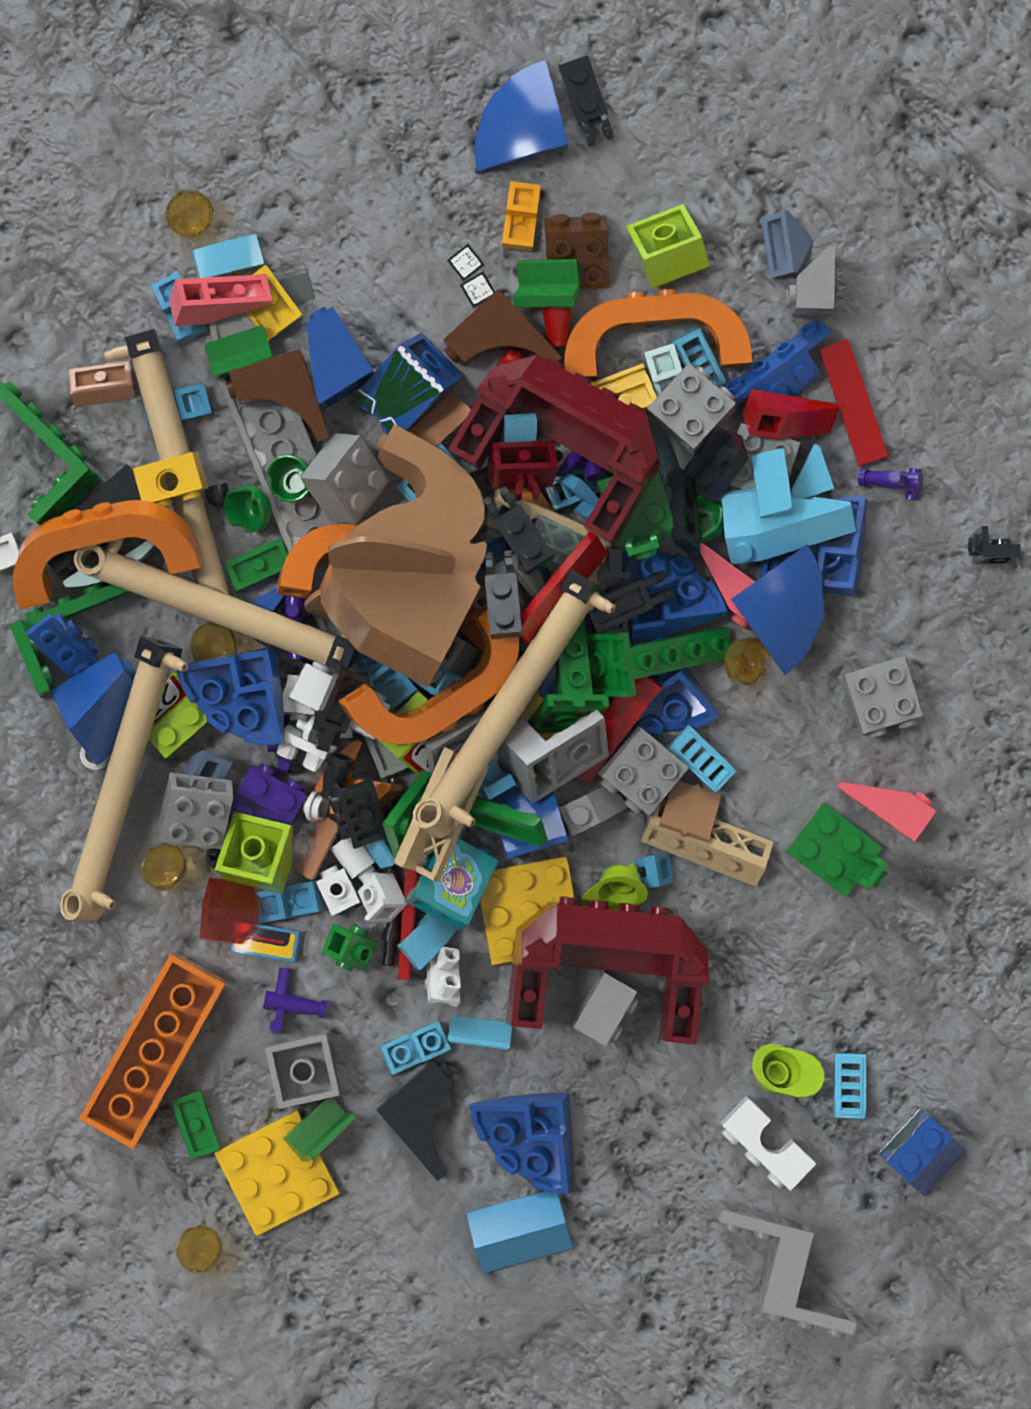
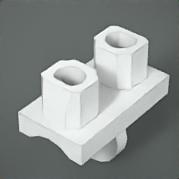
(296, 738)
(443, 977)

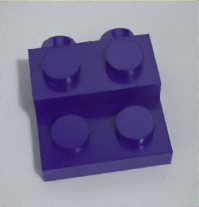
(268, 796)

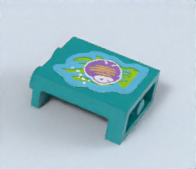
(459, 888)

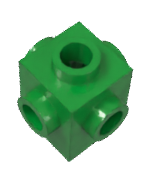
(354, 951)

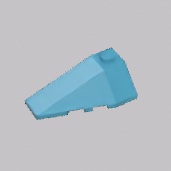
(759, 538)

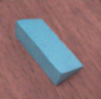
(772, 483)
(480, 1032)

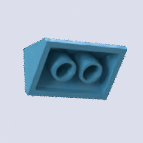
(519, 1230)

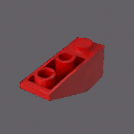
(787, 416)

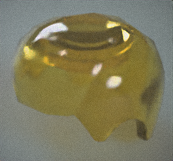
(189, 213)
(212, 641)
(745, 660)
(164, 867)
(199, 1249)

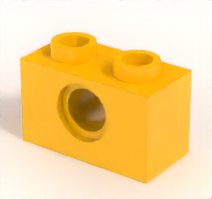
(186, 467)

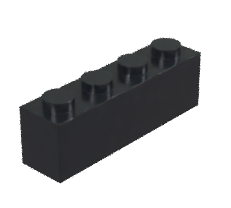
(117, 489)

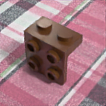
(583, 240)

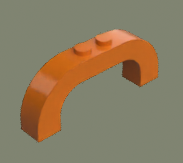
(666, 308)
(96, 526)
(305, 556)
(446, 707)

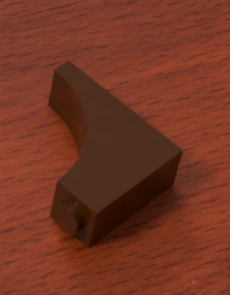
(496, 327)
(283, 382)

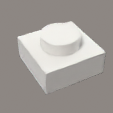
(8, 551)

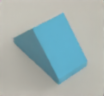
(813, 476)

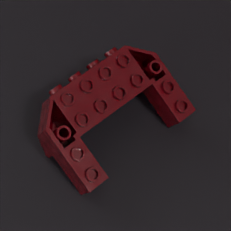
(576, 417)
(612, 941)

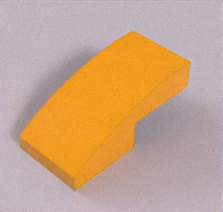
(521, 216)

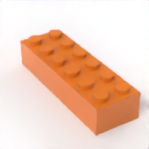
(153, 1050)

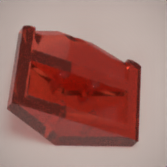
(228, 911)

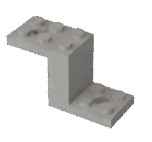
(533, 762)
(785, 1270)

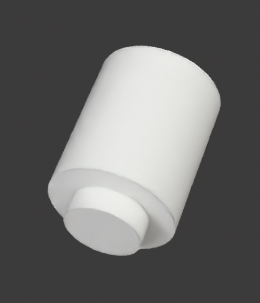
(355, 861)

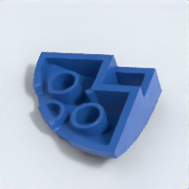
(520, 121)
(837, 558)
(692, 602)
(785, 608)
(239, 694)
(677, 704)
(529, 1136)

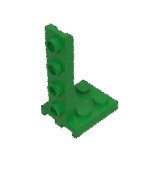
(68, 487)
(649, 522)
(67, 607)
(617, 664)
(574, 690)
(487, 815)
(838, 852)

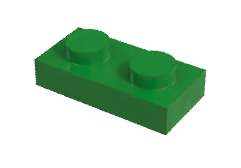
(257, 564)
(195, 1124)

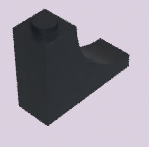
(412, 1112)

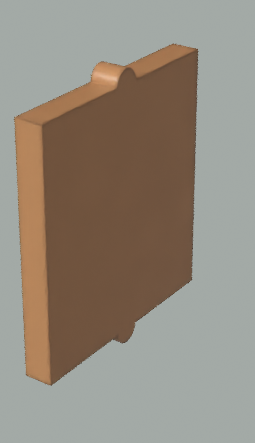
(690, 810)

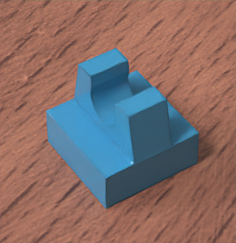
(657, 869)

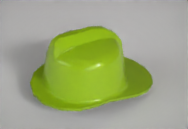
(618, 886)
(787, 1071)

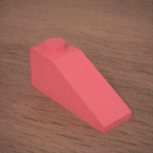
(216, 298)
(727, 580)
(898, 809)

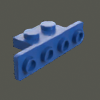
(786, 369)
(64, 644)

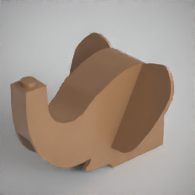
(410, 569)

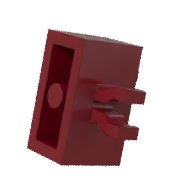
(522, 466)

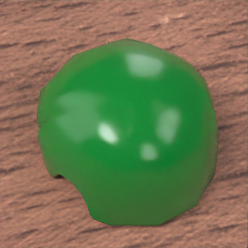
(285, 479)
(248, 508)
(710, 520)

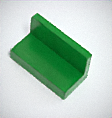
(548, 283)
(237, 351)
(318, 1129)

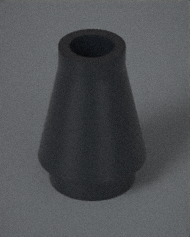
(336, 769)

